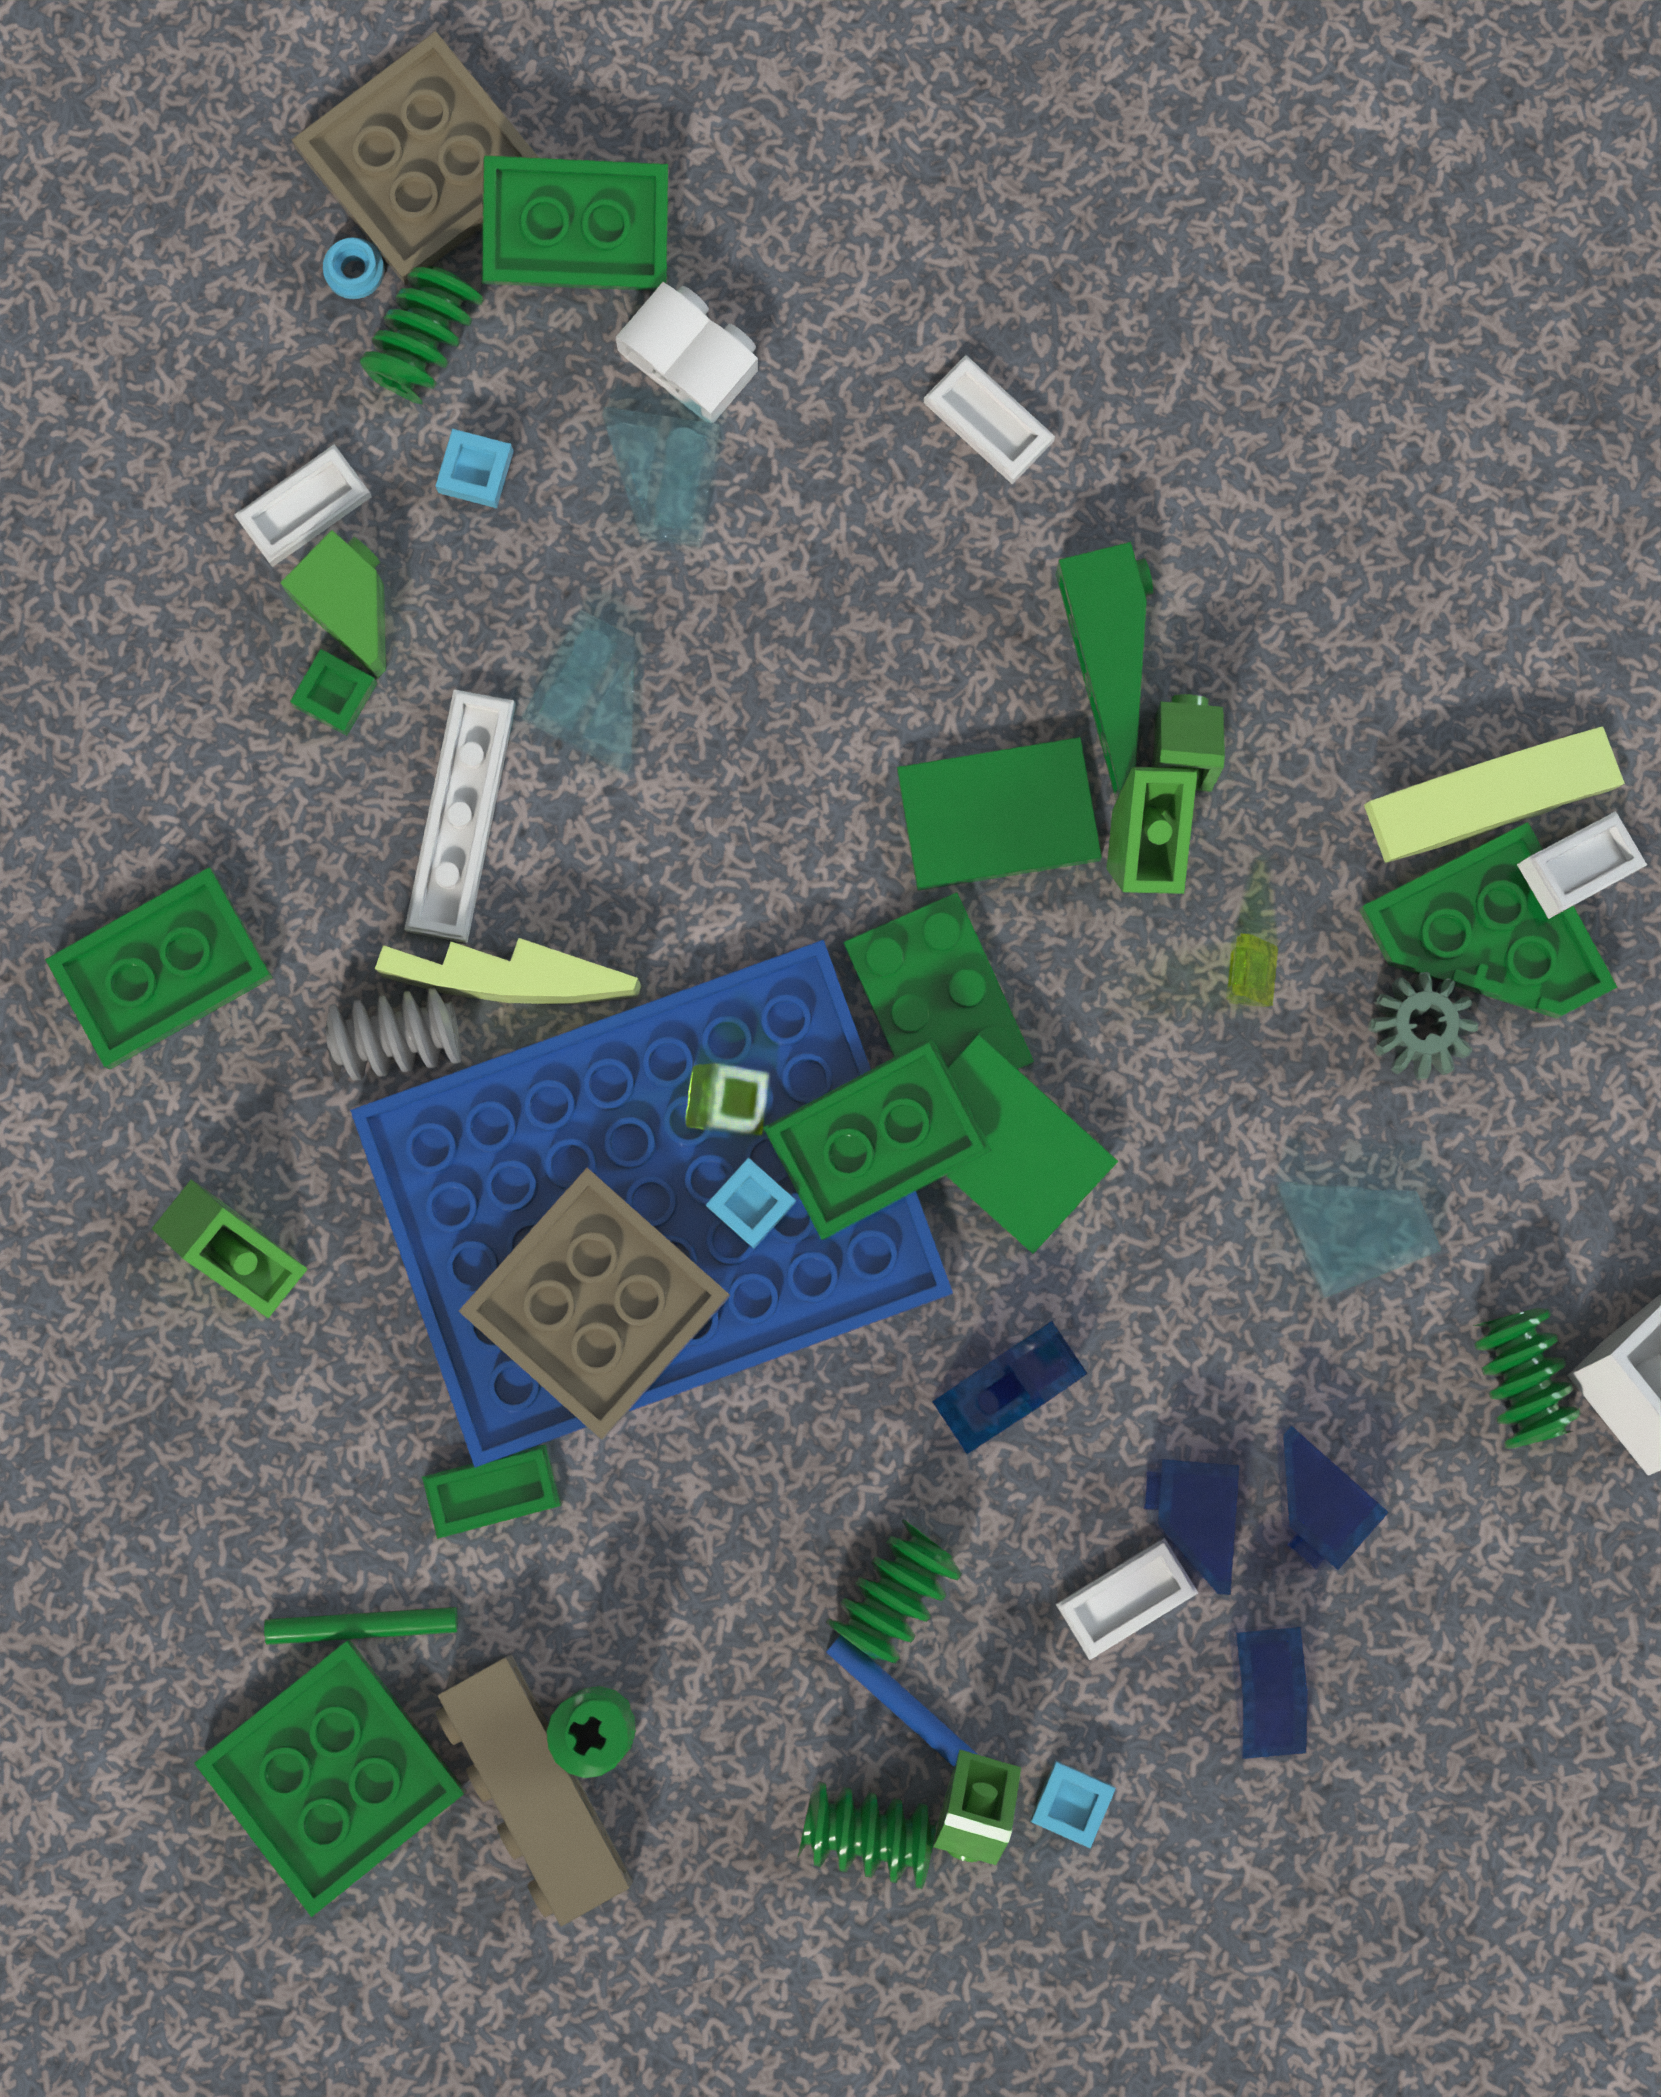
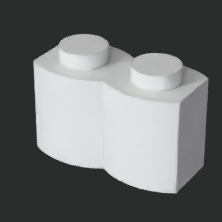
(688, 351)

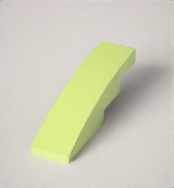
(1493, 794)
(531, 976)

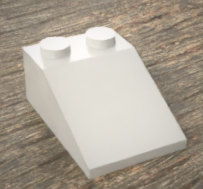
(1625, 1384)

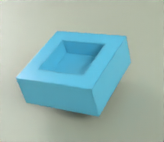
(474, 468)
(751, 1203)
(1072, 1804)

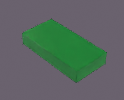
(492, 1492)

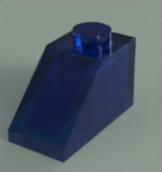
(1009, 1387)
(1321, 1504)
(1197, 1515)
(1270, 1690)

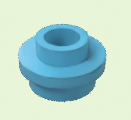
(353, 250)

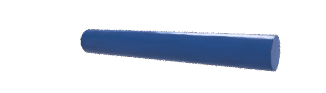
(897, 1699)

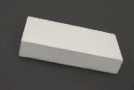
(989, 419)
(303, 505)
(1581, 864)
(1126, 1598)

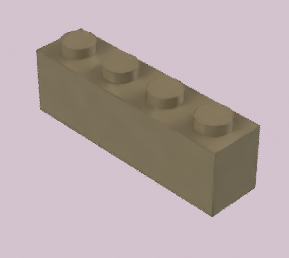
(541, 1804)

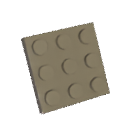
(411, 154)
(594, 1303)

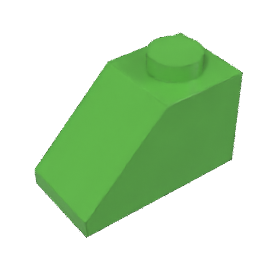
(344, 596)
(1190, 737)
(1152, 830)
(228, 1249)
(978, 1808)

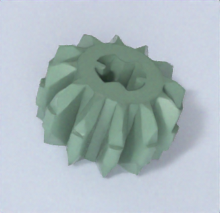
(1434, 1047)

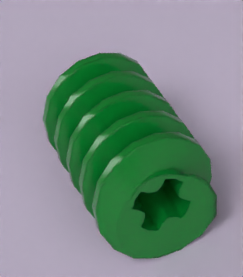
(418, 329)
(1527, 1377)
(896, 1595)
(567, 1737)
(868, 1834)

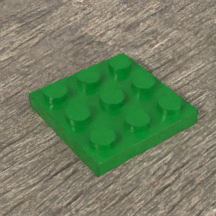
(330, 1777)

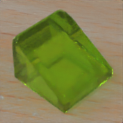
(1251, 971)
(727, 1099)

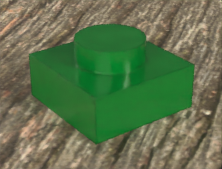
(333, 692)

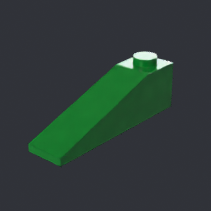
(1107, 618)

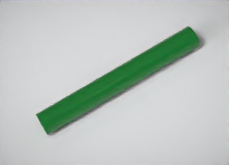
(361, 1625)

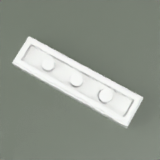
(460, 816)

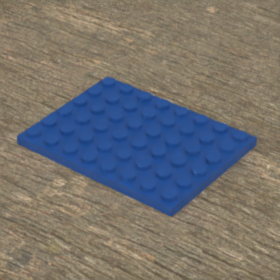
(497, 1144)

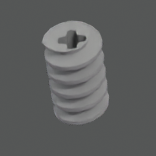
(392, 1035)

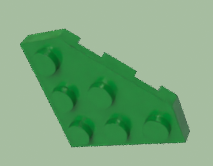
(1489, 932)

